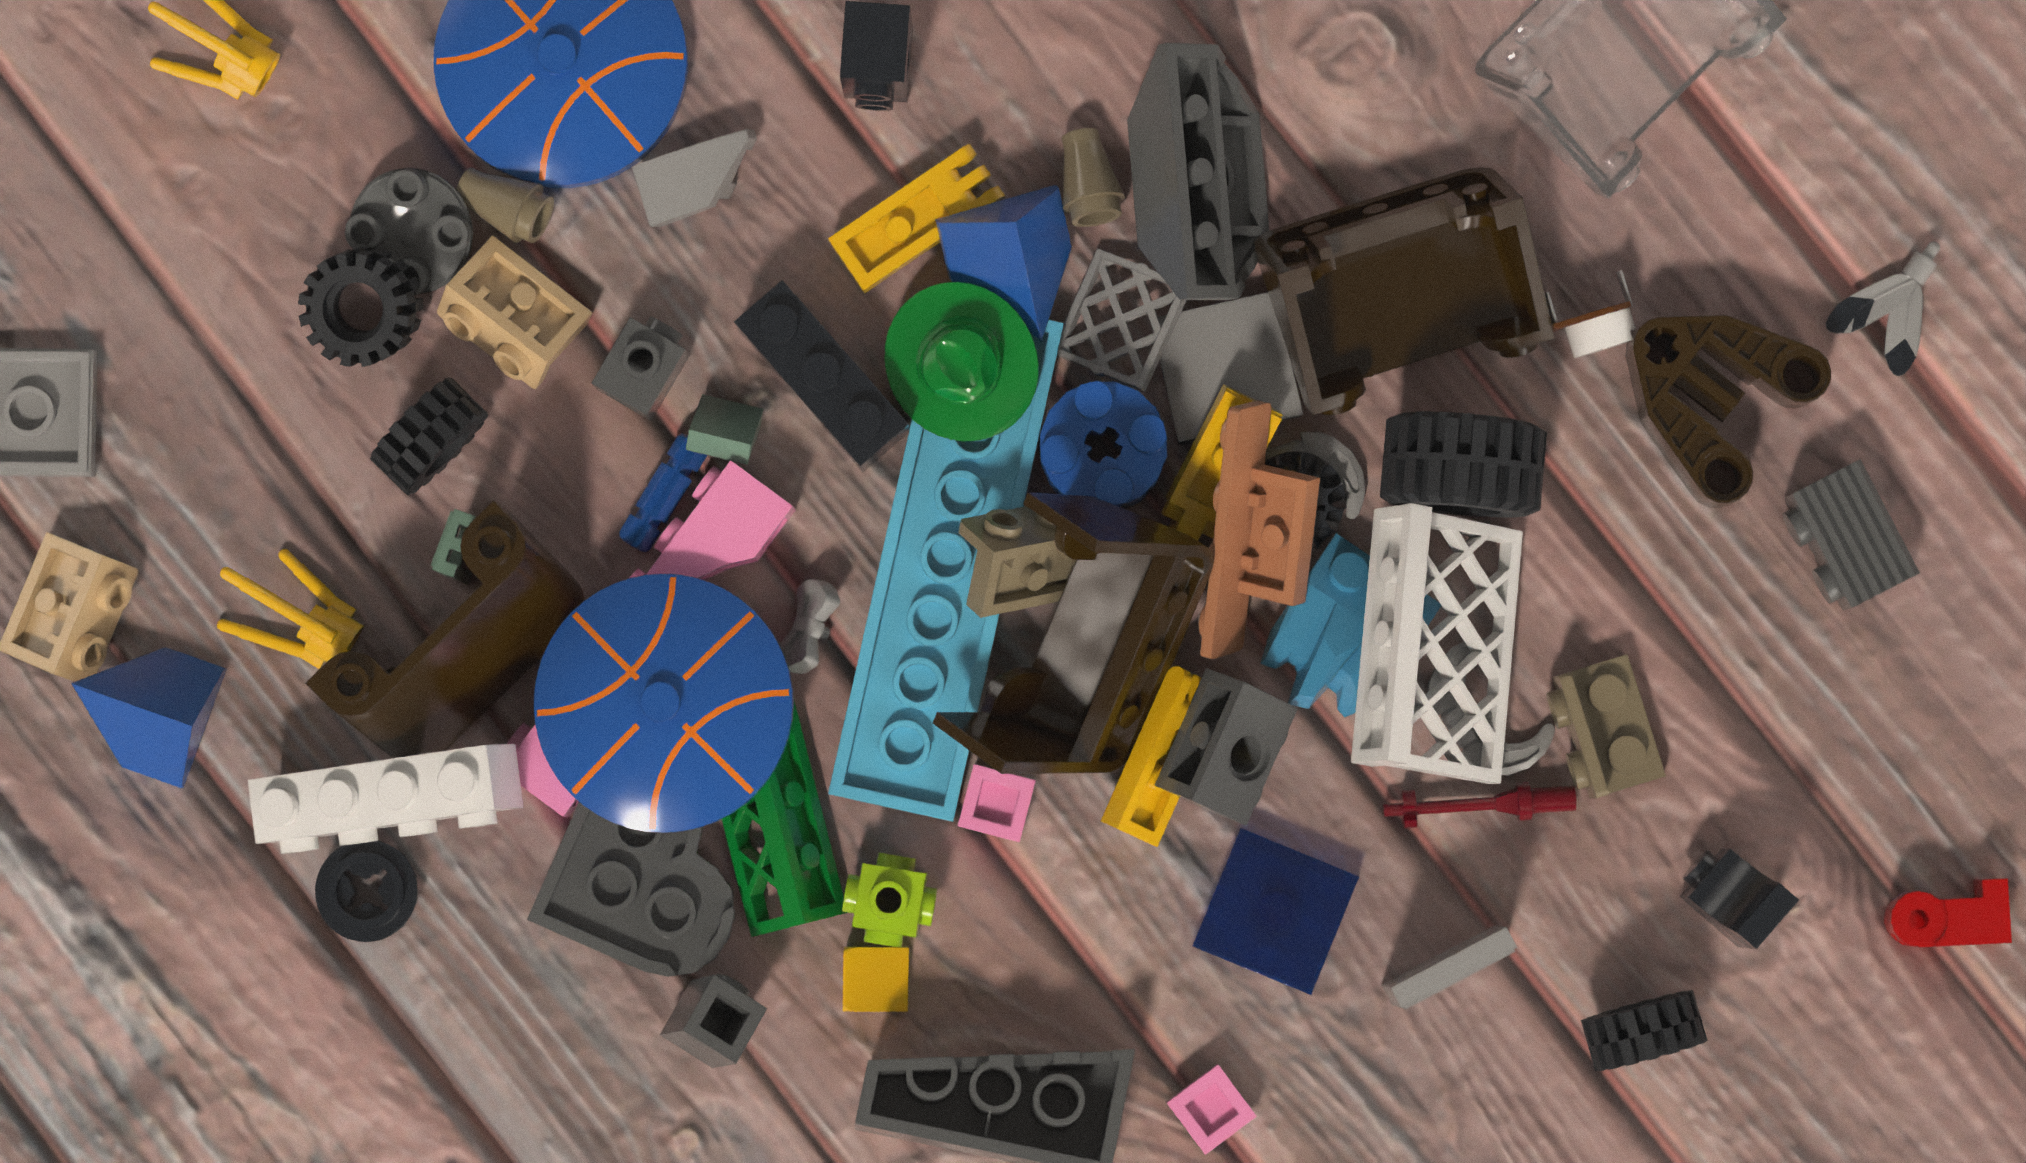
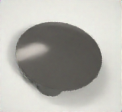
(417, 221)

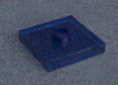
(1275, 911)

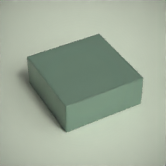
(724, 429)

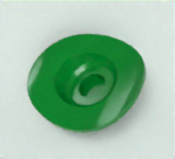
(961, 361)

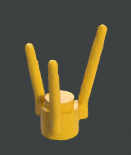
(243, 62)
(323, 630)

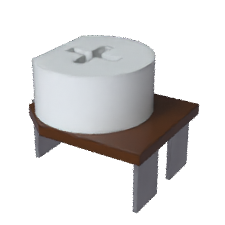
(1599, 328)

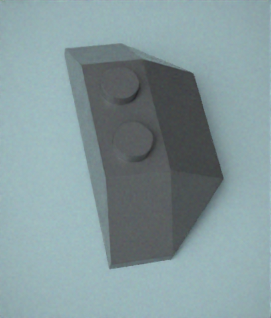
(1197, 172)

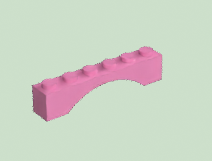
(726, 530)

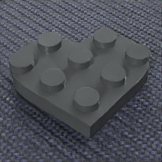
(636, 896)

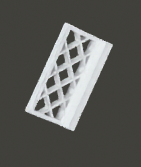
(1399, 637)

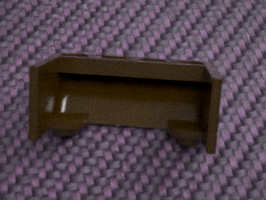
(1102, 649)

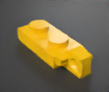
(1192, 491)

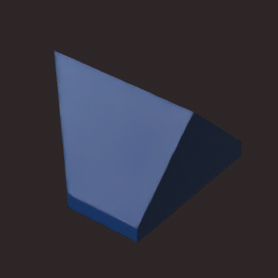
(1012, 250)
(154, 710)

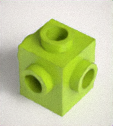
(916, 903)

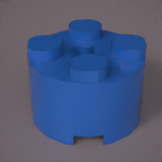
(1098, 410)

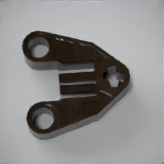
(1741, 348)

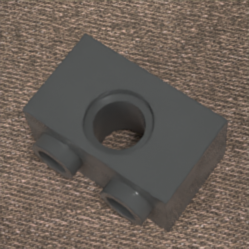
(1226, 746)

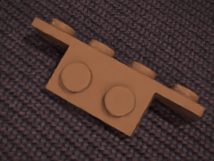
(1259, 531)

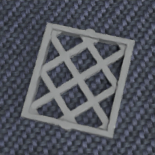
(1083, 301)

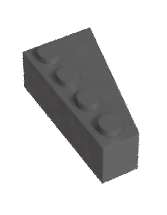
(1002, 1104)

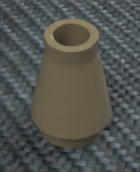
(1089, 181)
(508, 204)

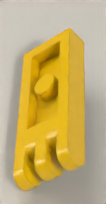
(906, 223)
(1136, 803)

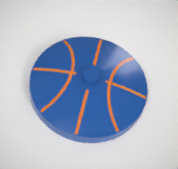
(561, 84)
(663, 703)

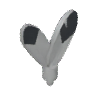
(1898, 296)

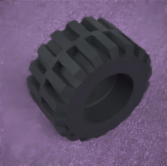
(1464, 463)

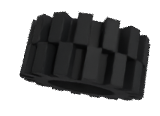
(334, 332)
(428, 436)
(1644, 1030)

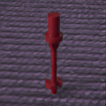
(1518, 801)

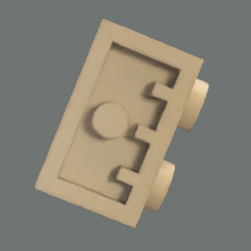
(511, 312)
(68, 609)

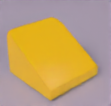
(875, 979)

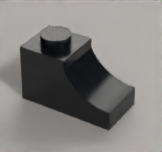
(1736, 897)

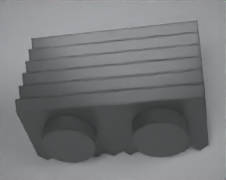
(1849, 536)

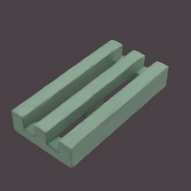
(448, 541)

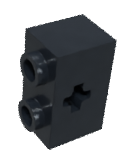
(876, 54)

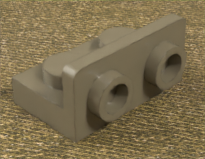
(1014, 561)
(1606, 727)

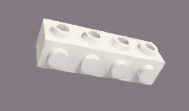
(384, 794)

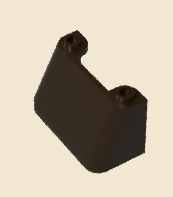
(1404, 283)
(469, 656)

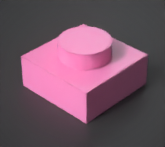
(996, 803)
(1211, 1109)

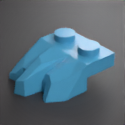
(1327, 629)

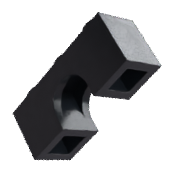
(822, 376)

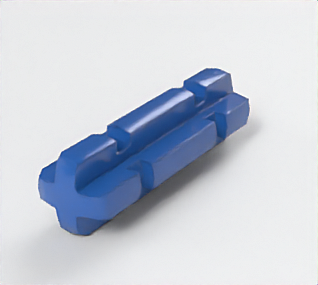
(661, 495)

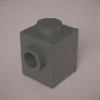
(642, 366)
(714, 1020)

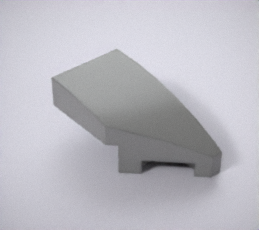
(691, 177)

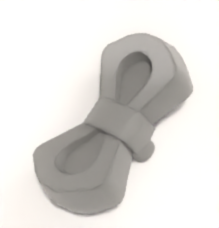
(814, 605)

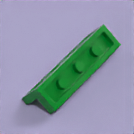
(795, 850)

